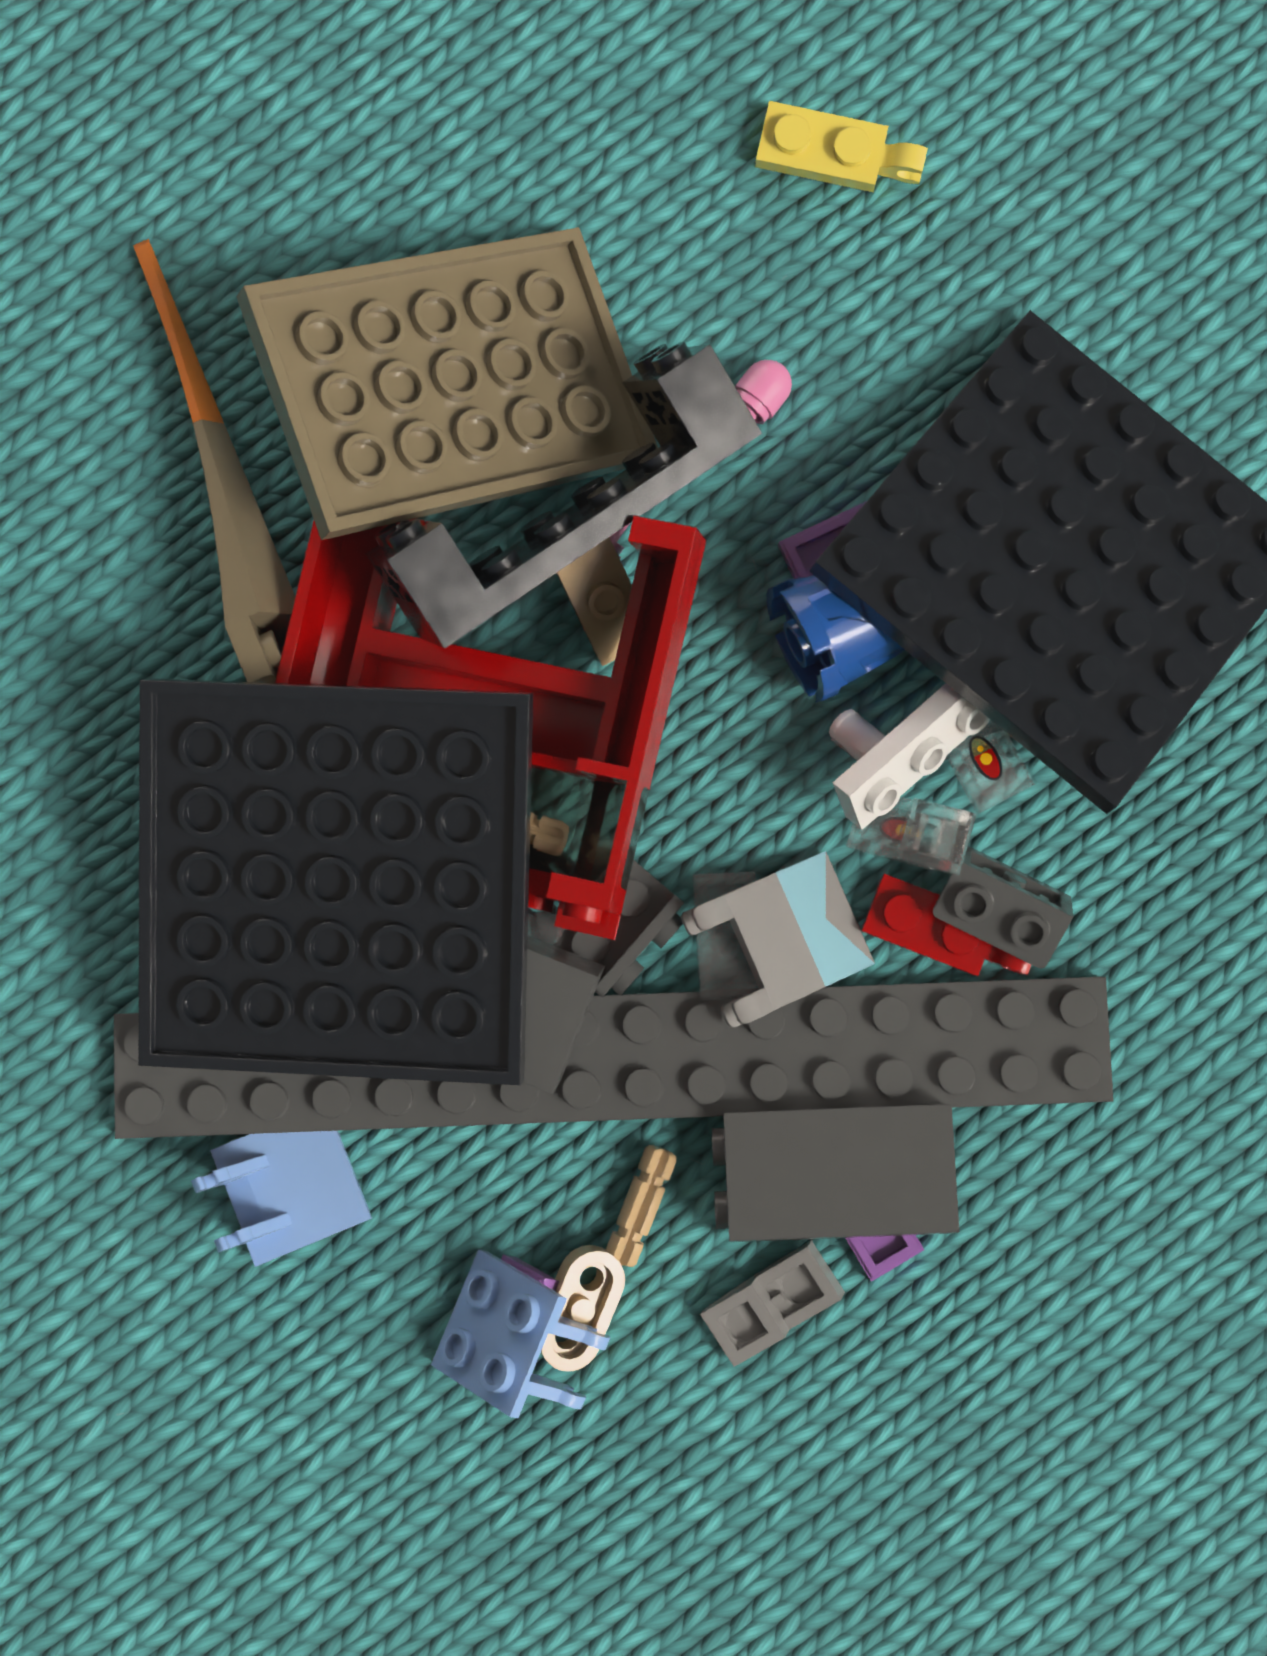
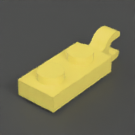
(834, 149)

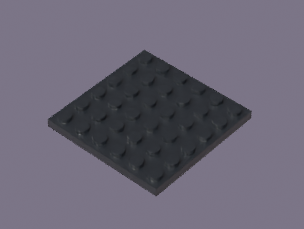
(1060, 561)
(334, 879)

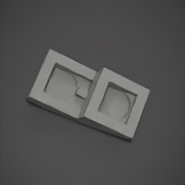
(772, 1303)

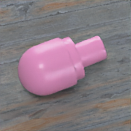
(764, 389)

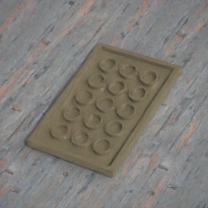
(444, 378)

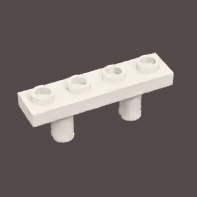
(896, 761)

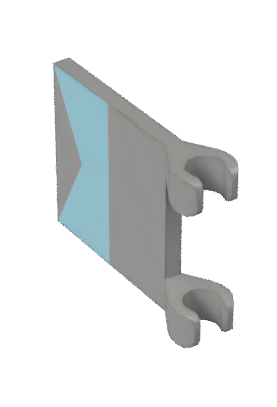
(792, 932)

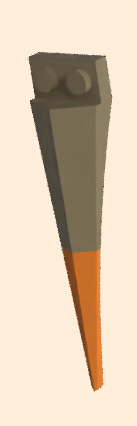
(252, 577)

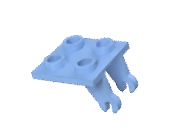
(286, 1191)
(500, 1334)

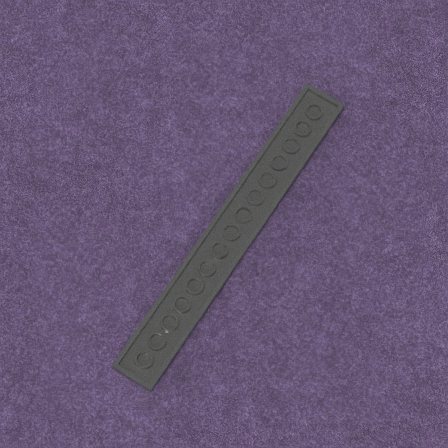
(683, 1061)

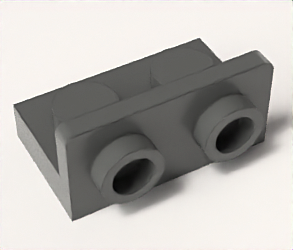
(1005, 908)
(645, 917)

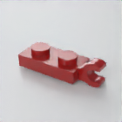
(906, 919)

